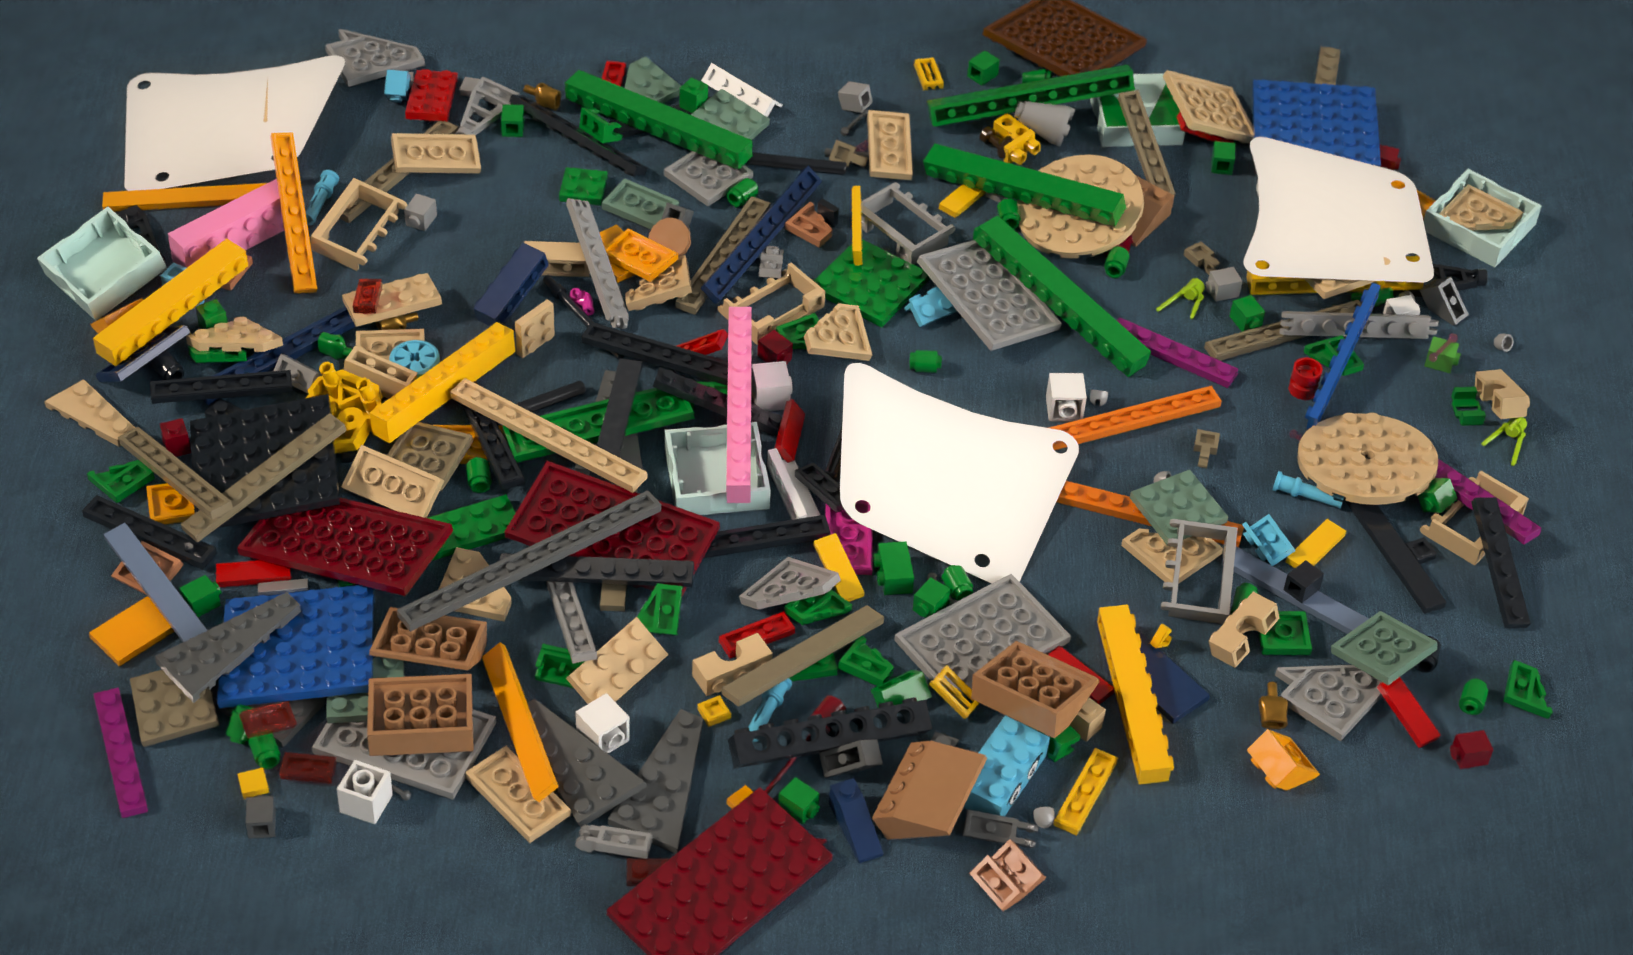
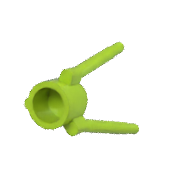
(1191, 291)
(1513, 428)

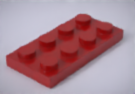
(431, 95)

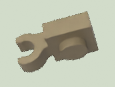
(845, 153)
(1200, 255)
(1206, 443)

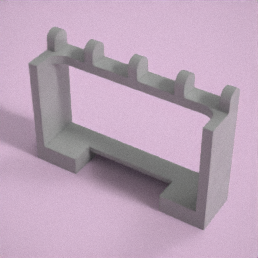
(905, 249)
(1204, 530)

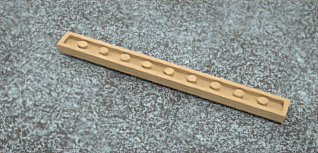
(549, 435)

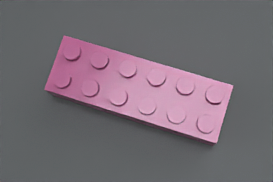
(242, 221)

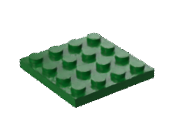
(876, 286)

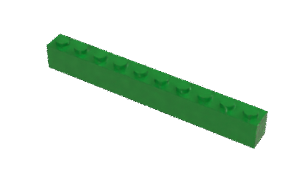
(1047, 91)
(659, 119)
(1025, 184)
(1063, 296)

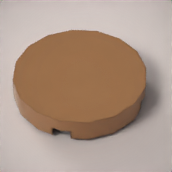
(671, 234)

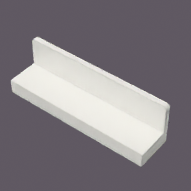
(720, 79)
(793, 492)

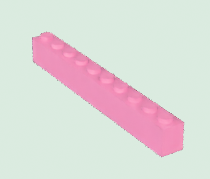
(739, 405)

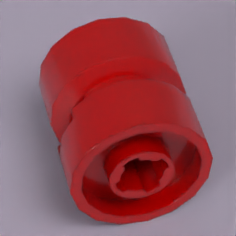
(1305, 378)

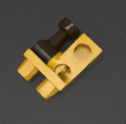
(1011, 140)

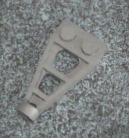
(488, 91)

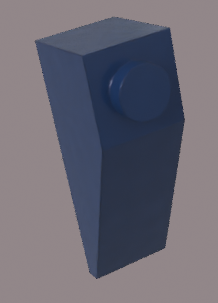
(855, 820)

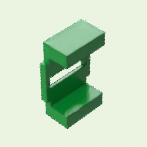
(1466, 398)

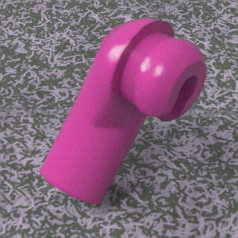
(583, 299)

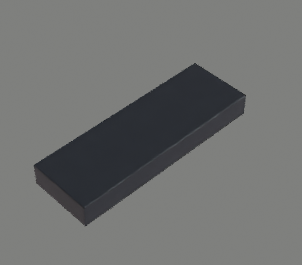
(821, 485)

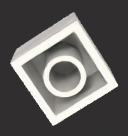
(771, 385)
(1066, 396)
(604, 723)
(364, 792)

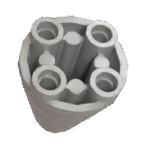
(1045, 120)

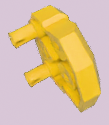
(351, 400)

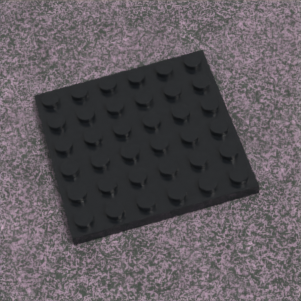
(238, 442)

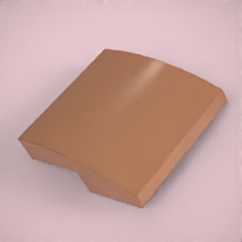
(166, 562)
(1007, 875)

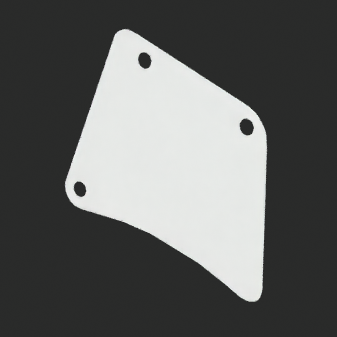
(215, 122)
(1334, 218)
(947, 475)

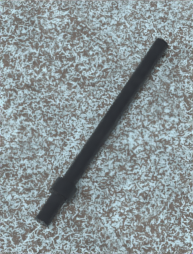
(559, 292)

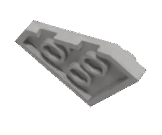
(788, 583)

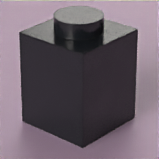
(1303, 581)

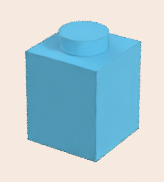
(397, 85)

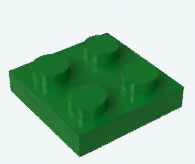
(583, 185)
(1287, 636)

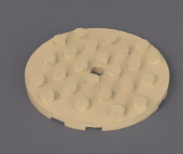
(1070, 234)
(1398, 466)

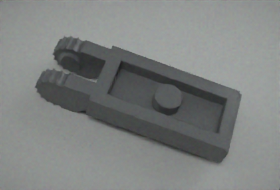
(997, 828)

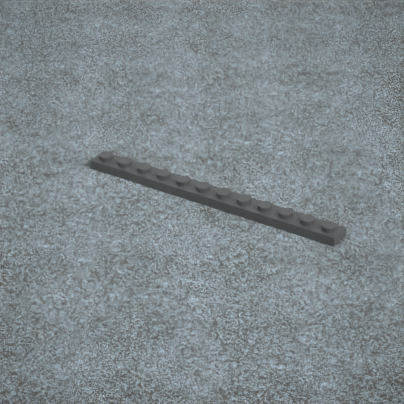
(528, 561)

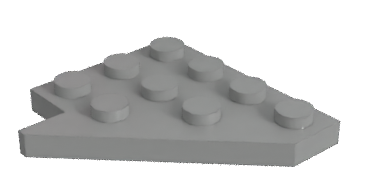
(371, 57)
(1330, 695)

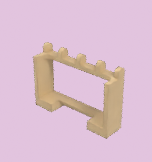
(355, 190)
(812, 301)
(1456, 542)

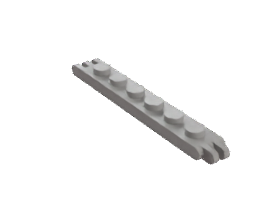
(598, 263)
(1376, 326)

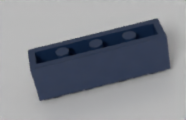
(511, 285)

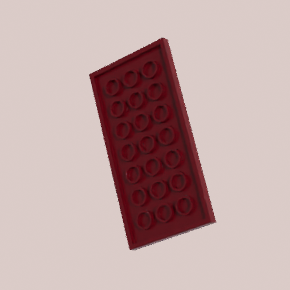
(568, 497)
(351, 544)
(721, 881)

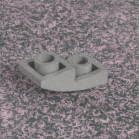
(771, 262)

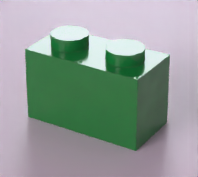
(895, 568)

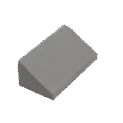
(280, 587)

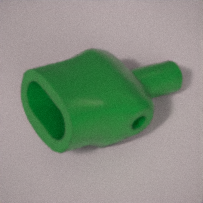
(1384, 294)
(333, 346)

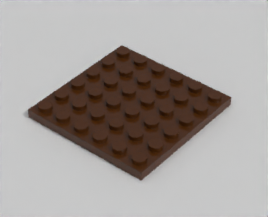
(1064, 37)

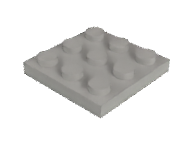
(705, 177)

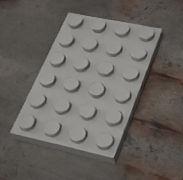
(988, 295)
(980, 629)
(428, 771)

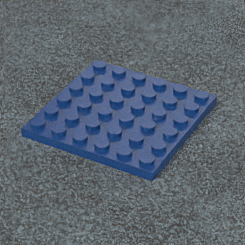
(1319, 117)
(312, 655)

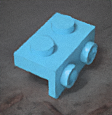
(930, 307)
(1269, 539)

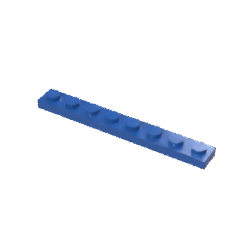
(1340, 361)

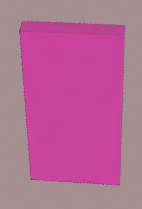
(854, 537)

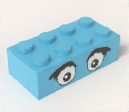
(1012, 759)

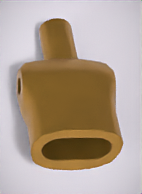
(545, 95)
(398, 322)
(1273, 709)

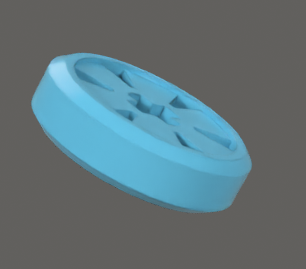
(420, 350)

